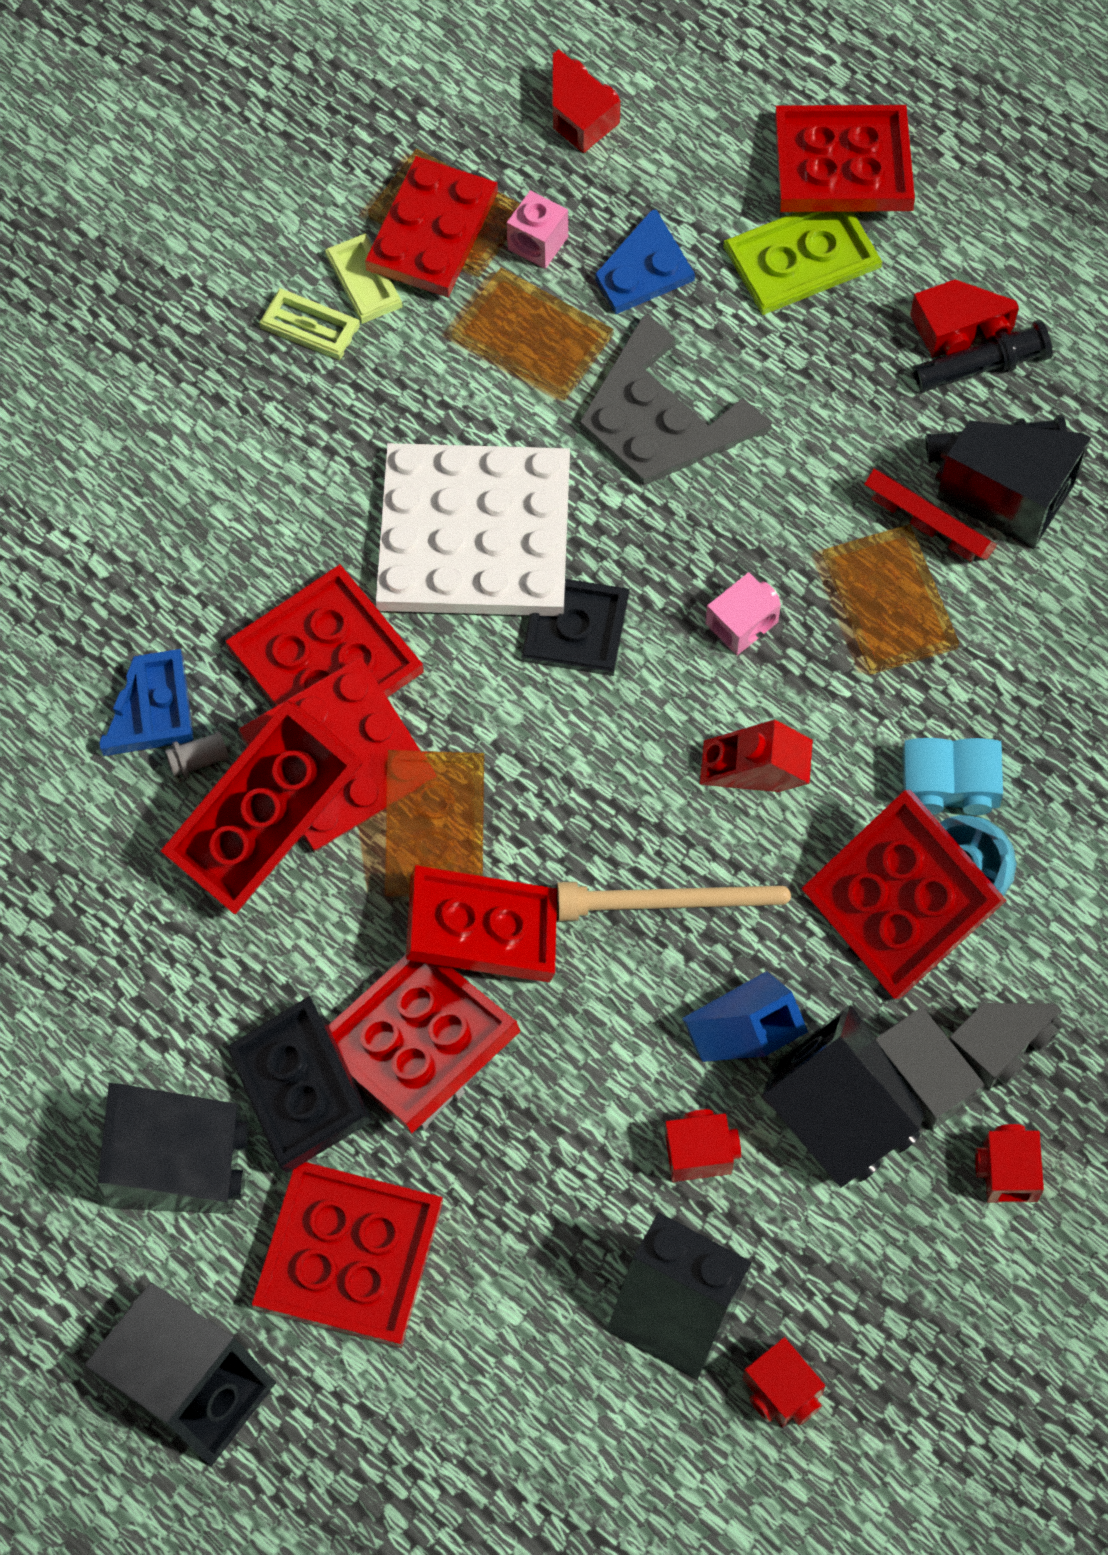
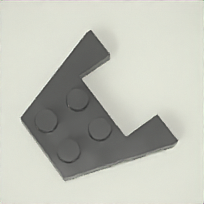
(650, 426)

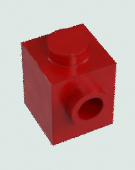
(701, 1146)
(1011, 1164)
(784, 1385)

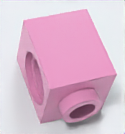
(537, 229)
(743, 612)

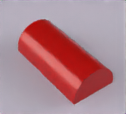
(262, 806)

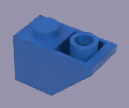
(746, 1021)

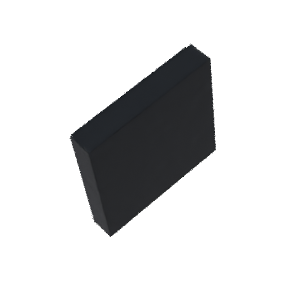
(583, 636)

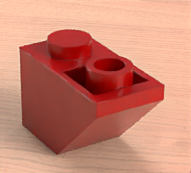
(581, 104)
(950, 315)
(758, 758)

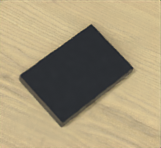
(298, 1084)

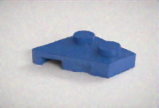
(644, 266)
(152, 706)

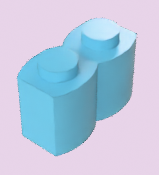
(954, 773)

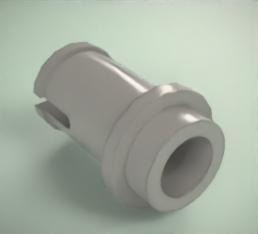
(196, 754)

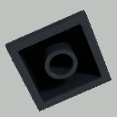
(1011, 475)
(844, 1099)
(171, 1152)
(679, 1295)
(181, 1372)

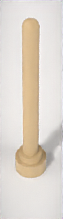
(577, 901)

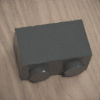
(930, 1067)

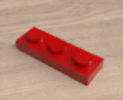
(929, 517)

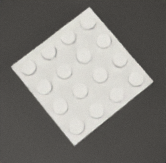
(474, 530)

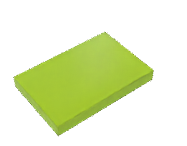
(801, 256)

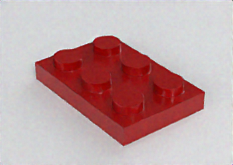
(431, 226)
(482, 924)

